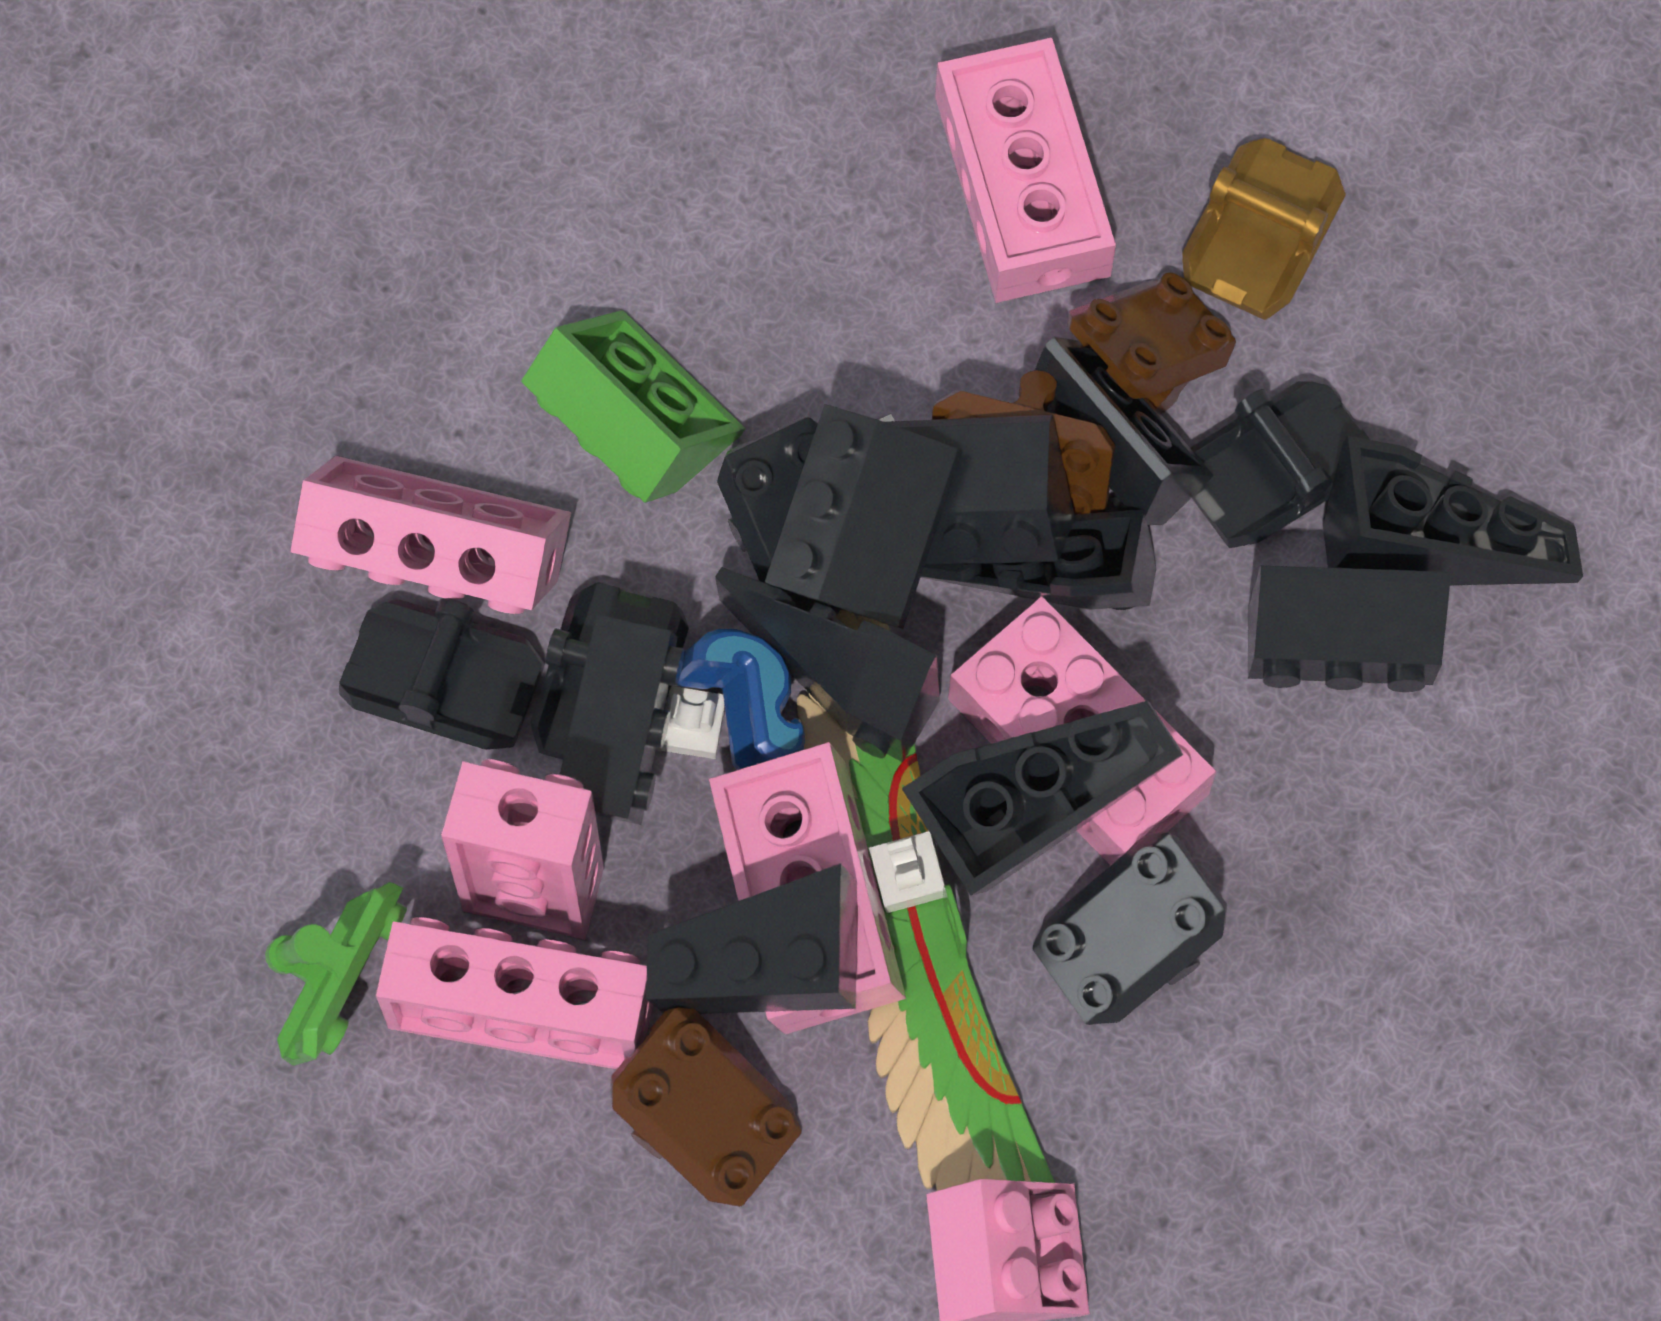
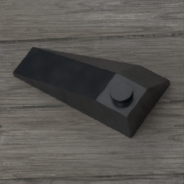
(1410, 518)
(1101, 566)
(863, 677)
(1026, 794)

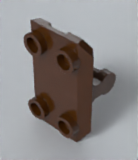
(1154, 338)
(1083, 445)
(703, 1108)

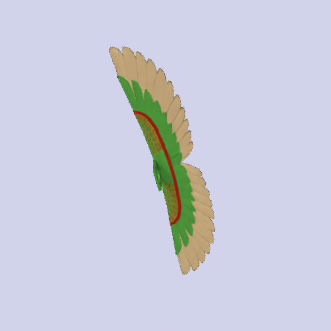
(937, 1040)

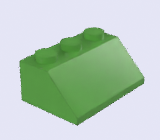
(630, 404)

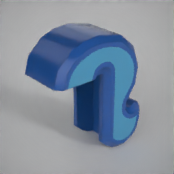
(754, 693)

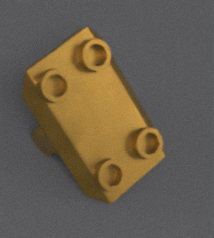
(1262, 227)

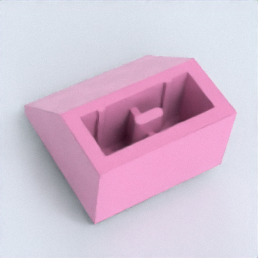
(1007, 1251)

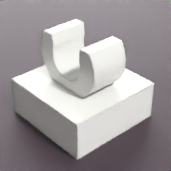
(693, 722)
(907, 872)

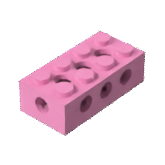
(1024, 170)
(430, 534)
(1051, 654)
(753, 814)
(524, 848)
(480, 1007)

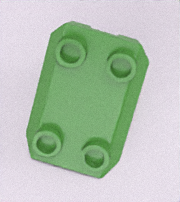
(330, 970)

